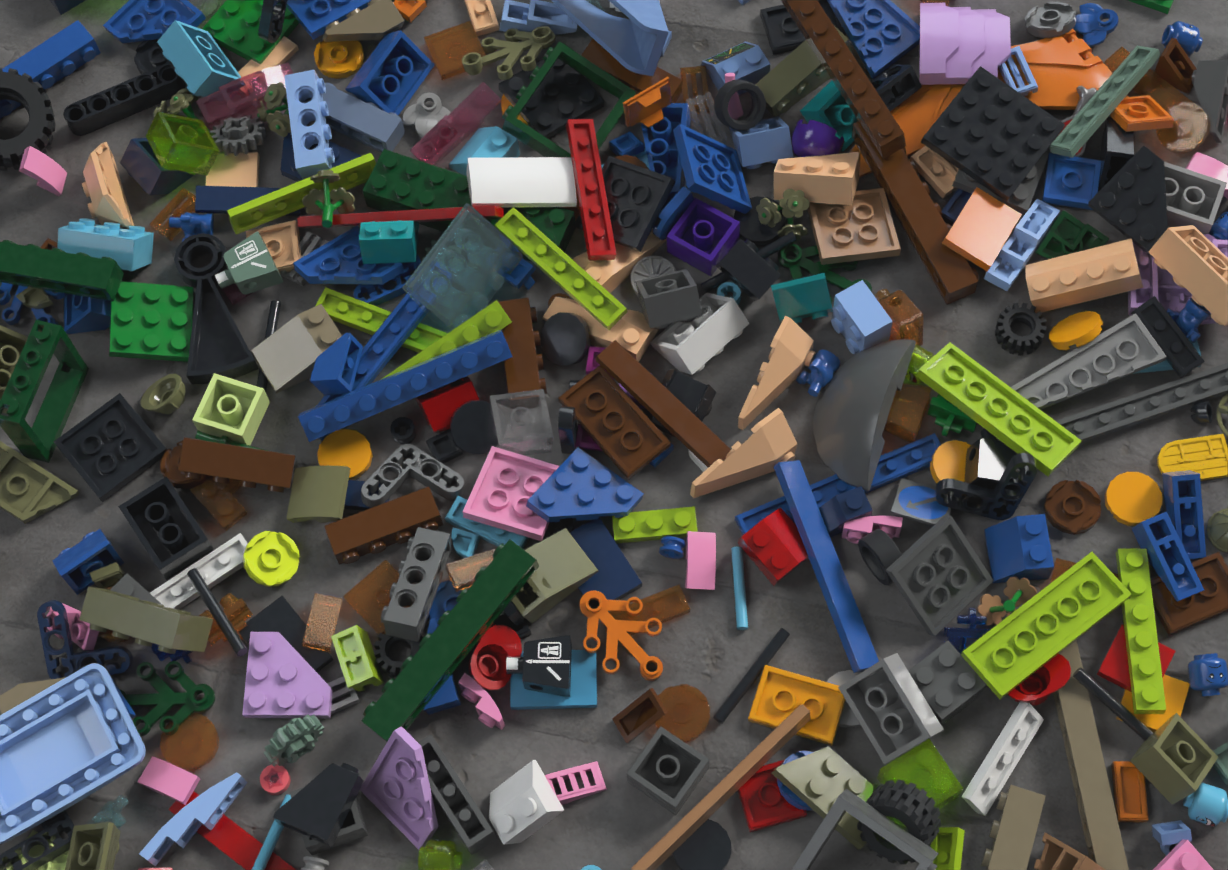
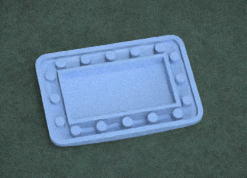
(63, 748)

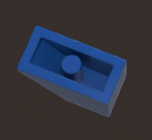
(337, 366)

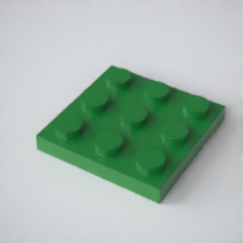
(237, 27)
(151, 322)

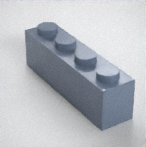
(362, 120)

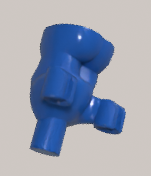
(193, 223)
(1190, 318)
(822, 371)

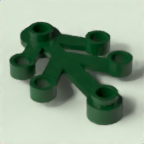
(815, 268)
(167, 698)

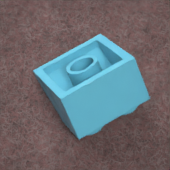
(486, 143)

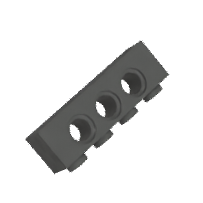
(410, 621)
(455, 799)

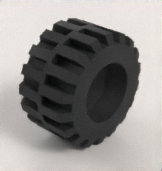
(909, 807)

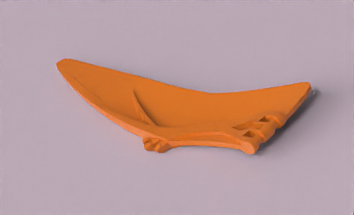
(1056, 64)

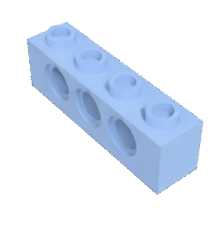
(298, 89)

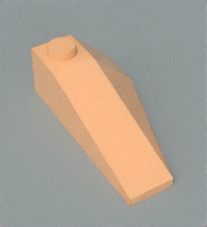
(613, 272)

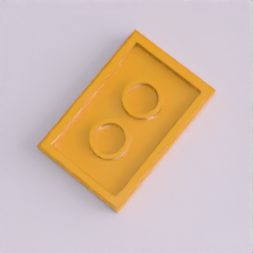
(784, 691)

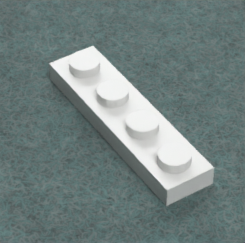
(213, 569)
(1002, 758)

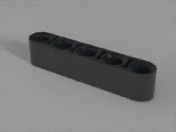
(123, 100)

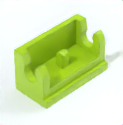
(357, 658)

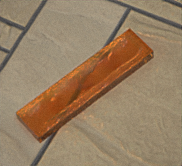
(1150, 83)

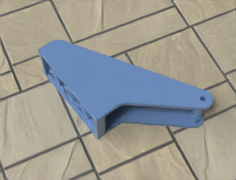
(631, 41)

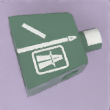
(249, 266)

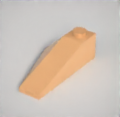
(630, 331)
(788, 357)
(768, 445)

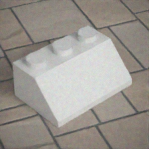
(695, 342)

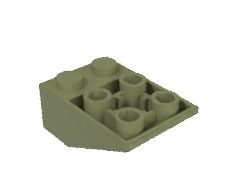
(560, 572)

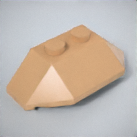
(105, 188)

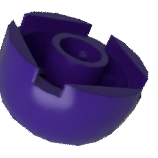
(815, 139)

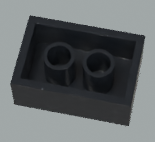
(166, 528)

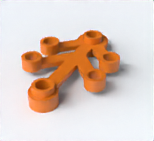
(618, 630)

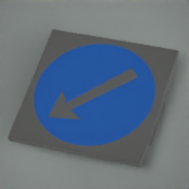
(918, 503)

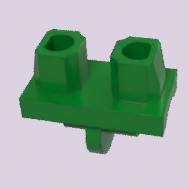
(949, 416)

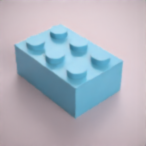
(197, 58)
(128, 247)

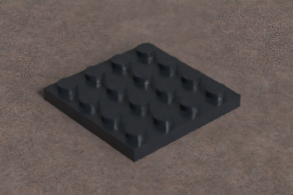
(993, 133)

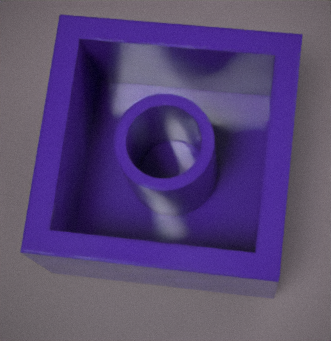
(702, 236)

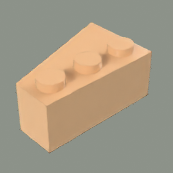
(821, 178)

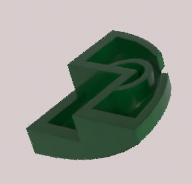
(1069, 236)

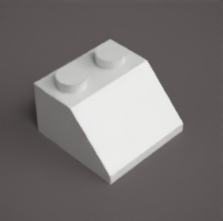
(523, 804)

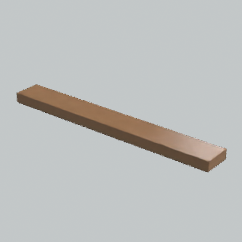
(724, 790)

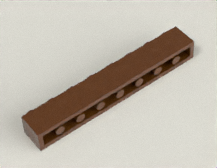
(847, 75)
(919, 218)

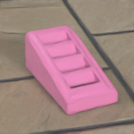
(560, 776)

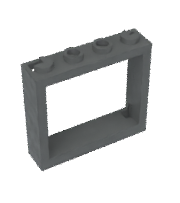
(874, 820)

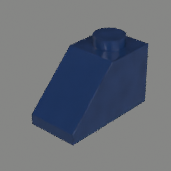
(845, 508)

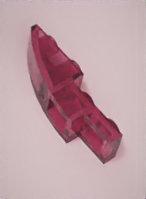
(241, 93)
(456, 126)

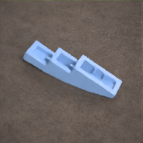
(1021, 244)
(203, 810)

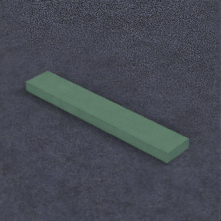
(1104, 101)

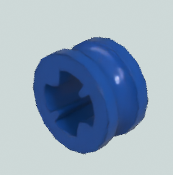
(672, 547)

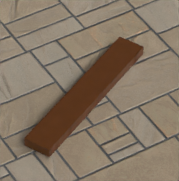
(662, 404)

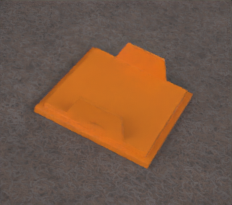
(648, 104)

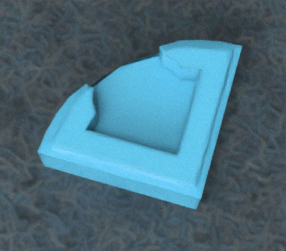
(464, 542)

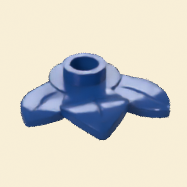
(1091, 23)

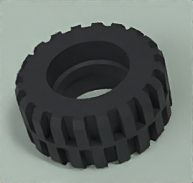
(41, 117)

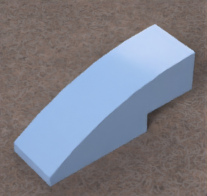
(533, 15)

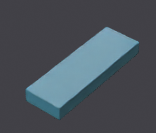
(488, 533)

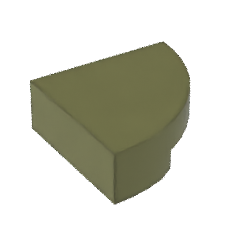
(34, 298)

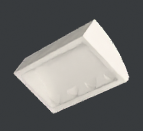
(522, 182)

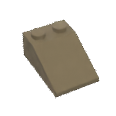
(292, 350)

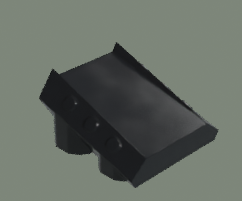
(690, 392)

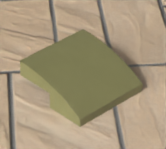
(318, 493)

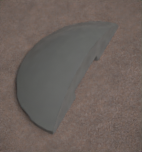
(856, 408)

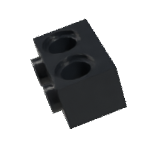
(896, 85)

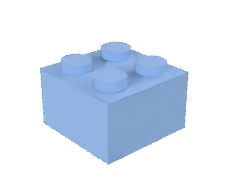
(860, 318)

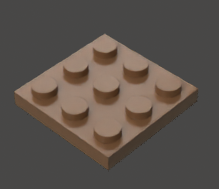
(854, 230)

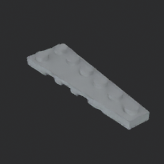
(1108, 357)

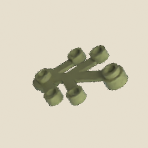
(538, 39)

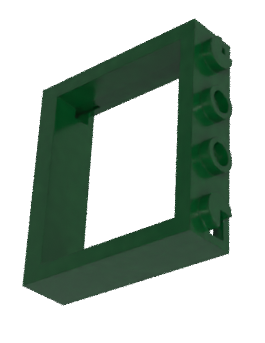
(583, 66)
(24, 382)

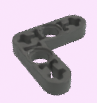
(412, 468)

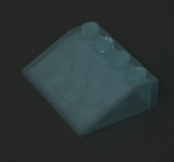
(462, 270)

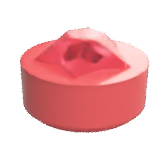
(275, 779)

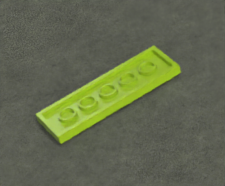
(998, 408)
(1045, 625)

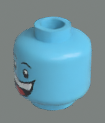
(1207, 805)

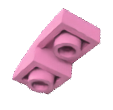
(1210, 167)
(44, 169)
(860, 527)
(700, 560)
(79, 630)
(486, 707)
(169, 780)

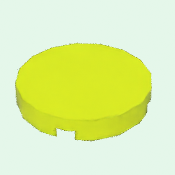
(271, 558)

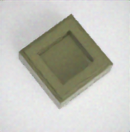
(107, 576)

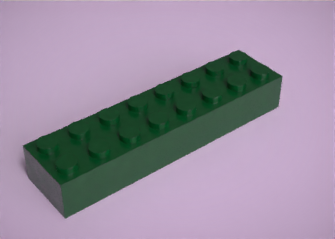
(411, 184)

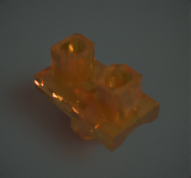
(236, 612)

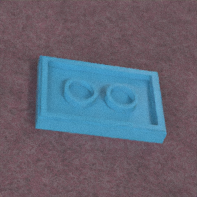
(582, 687)

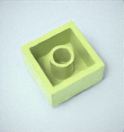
(231, 409)

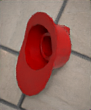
(489, 658)
(1043, 682)

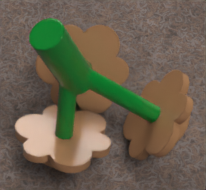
(1018, 592)

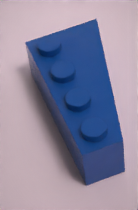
(662, 148)

